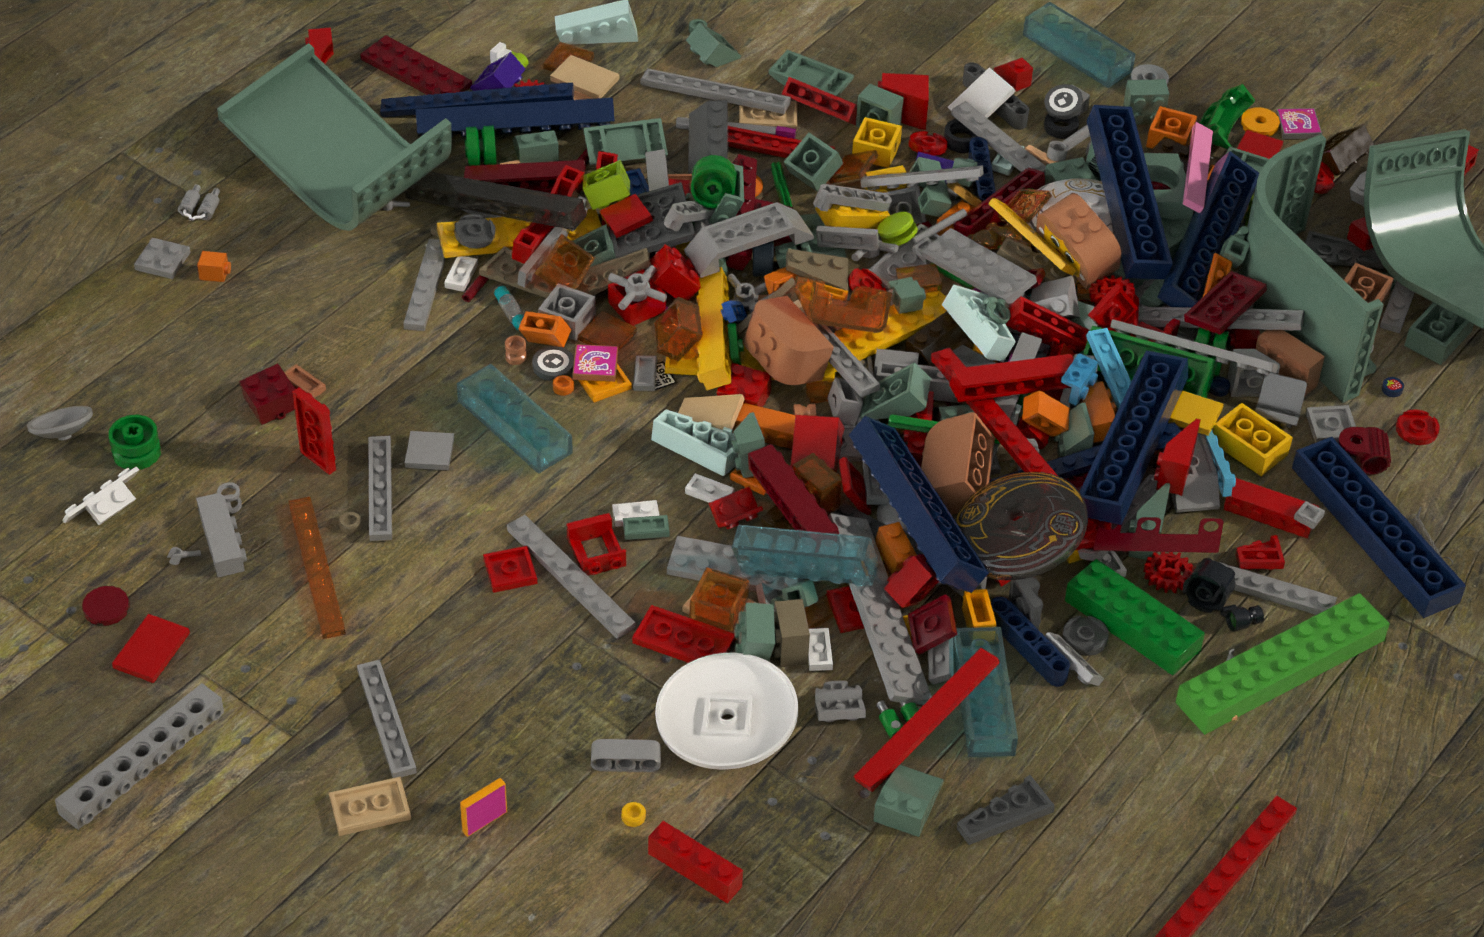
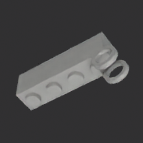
(220, 532)

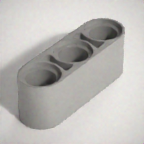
(625, 755)

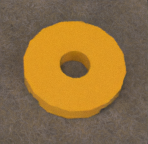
(1269, 120)

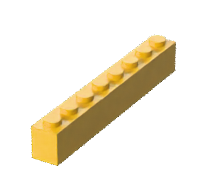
(713, 347)

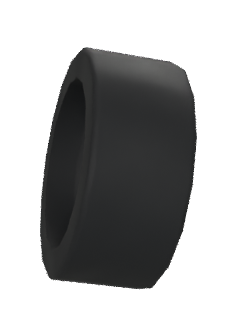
(956, 144)

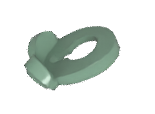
(1001, 305)

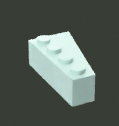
(598, 24)
(971, 315)
(695, 441)

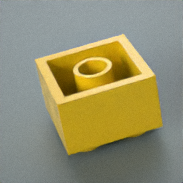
(878, 136)

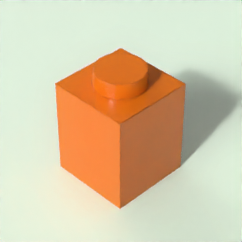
(213, 266)

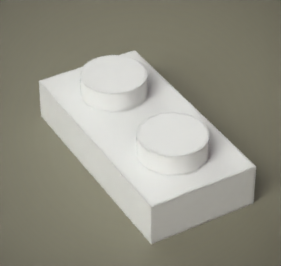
(461, 273)
(707, 489)
(634, 509)
(820, 650)

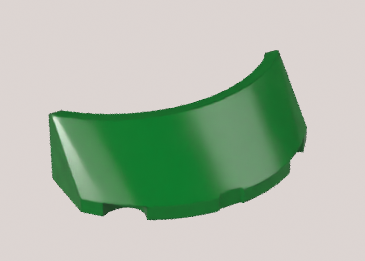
(1225, 112)

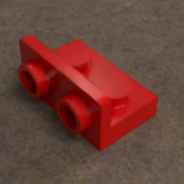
(735, 507)

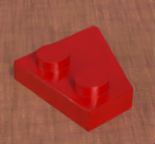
(1261, 555)

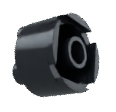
(1209, 585)

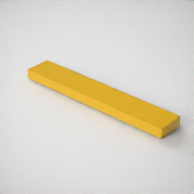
(1030, 234)

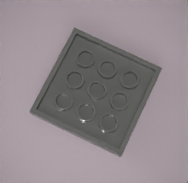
(655, 234)

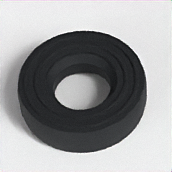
(1058, 131)

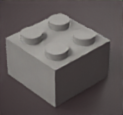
(572, 305)

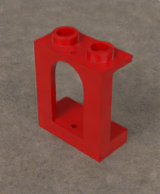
(593, 528)

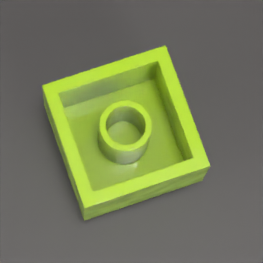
(606, 185)

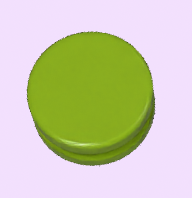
(897, 228)

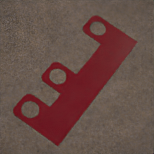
(1154, 542)

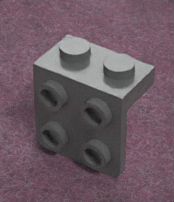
(1281, 399)

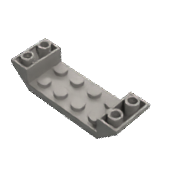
(744, 233)
(1201, 486)

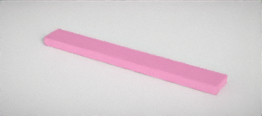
(1197, 167)

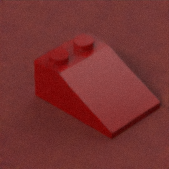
(1177, 459)

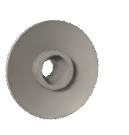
(1149, 72)

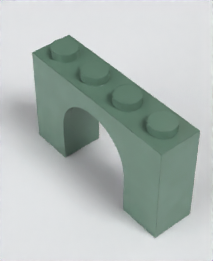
(1170, 171)

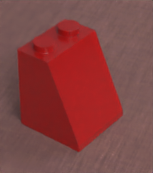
(915, 96)
(817, 436)

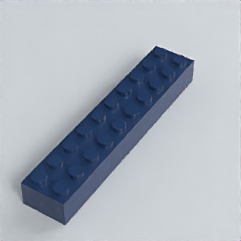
(520, 116)
(1129, 192)
(1224, 207)
(1133, 436)
(918, 505)
(1378, 527)

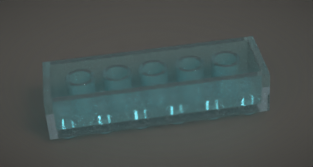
(1079, 44)
(514, 418)
(805, 555)
(989, 708)

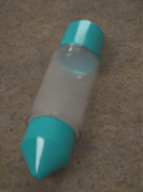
(509, 306)

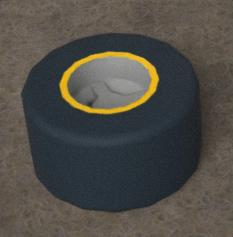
(763, 259)

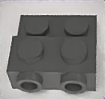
(1025, 598)

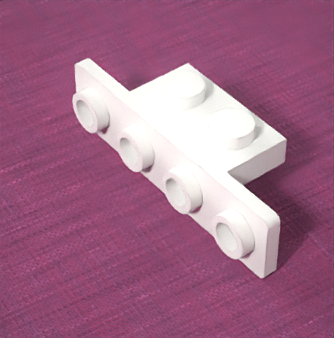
(107, 502)

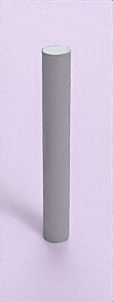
(940, 226)

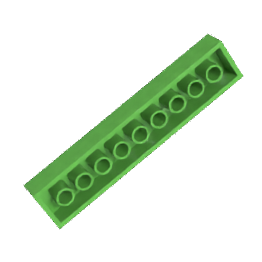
(1281, 663)

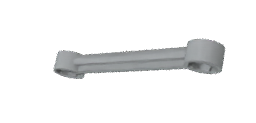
(1058, 150)

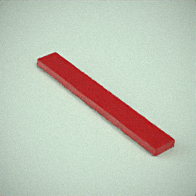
(926, 719)

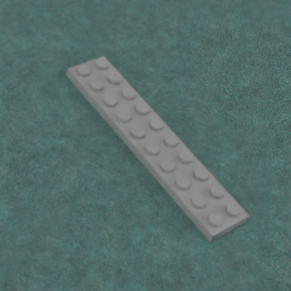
(885, 626)

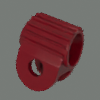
(1369, 447)

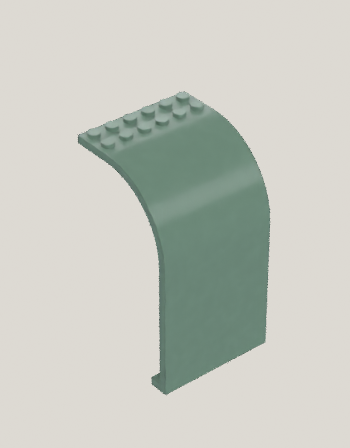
(329, 140)
(1422, 220)
(1336, 316)

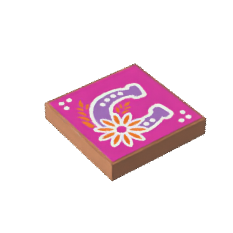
(595, 362)

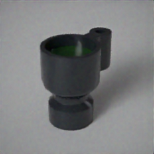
(1241, 618)

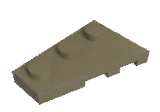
(821, 267)

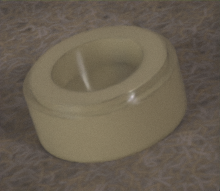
(350, 522)

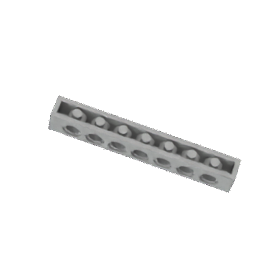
(139, 756)

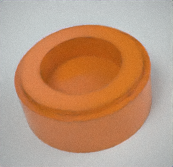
(563, 385)

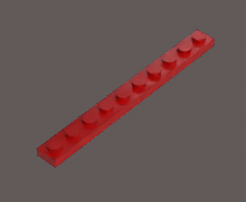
(996, 420)
(1229, 870)

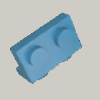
(1079, 377)

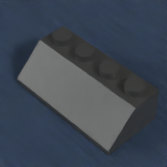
(708, 131)

